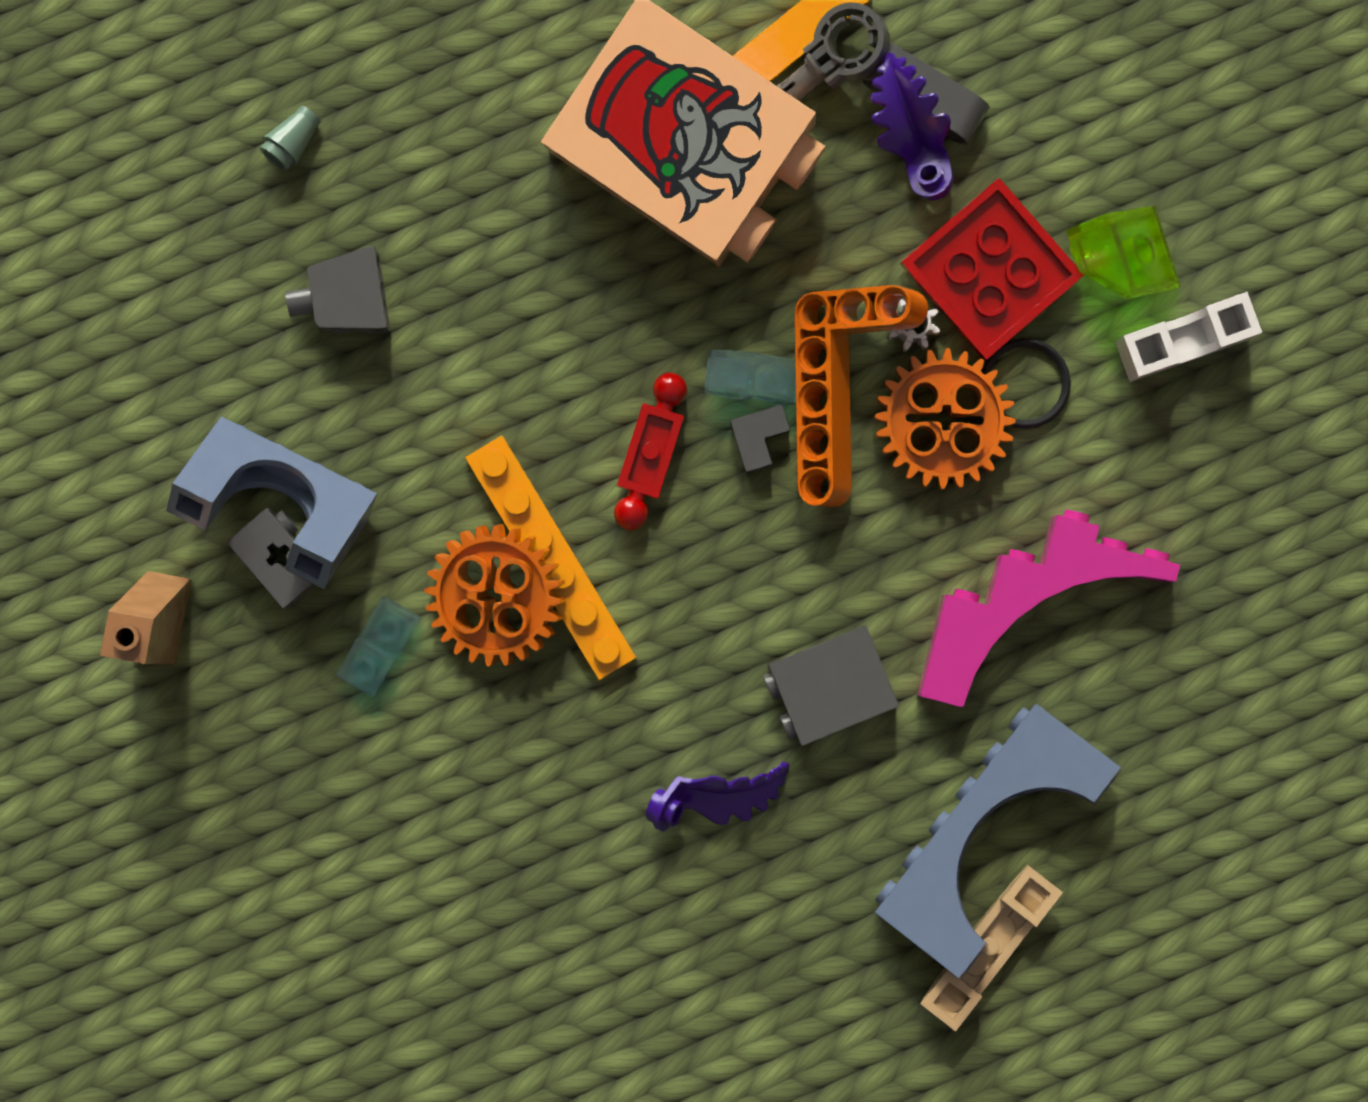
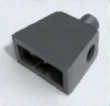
(344, 294)

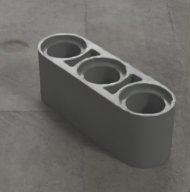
(955, 100)

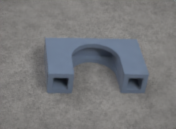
(240, 459)

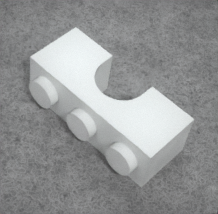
(1188, 337)

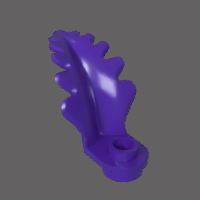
(912, 127)
(715, 797)

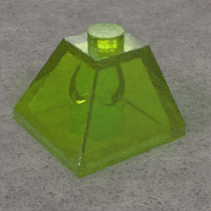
(1125, 252)

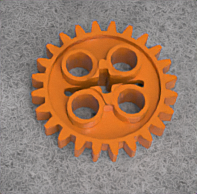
(944, 458)
(457, 590)

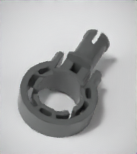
(822, 59)

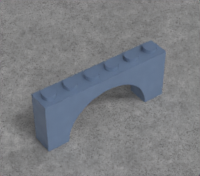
(1035, 758)

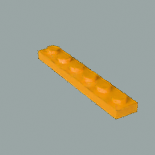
(523, 508)

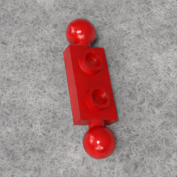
(650, 451)

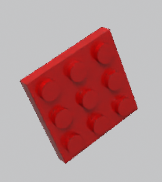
(991, 269)

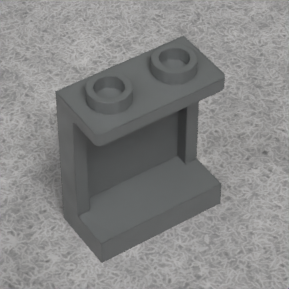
(830, 686)

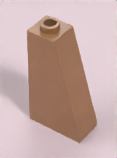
(148, 620)

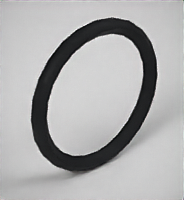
(1065, 377)

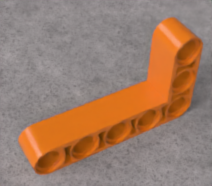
(835, 378)

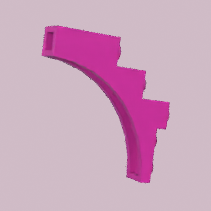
(1069, 558)

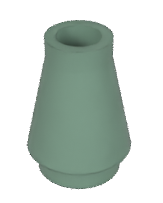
(289, 139)

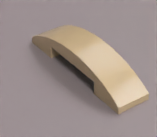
(1003, 929)

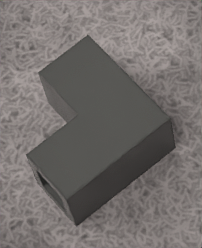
(753, 430)

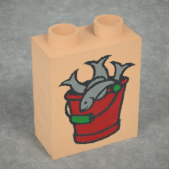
(685, 134)

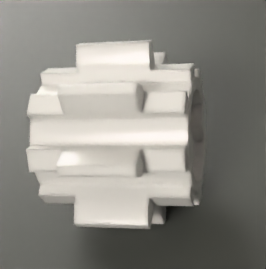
(910, 336)

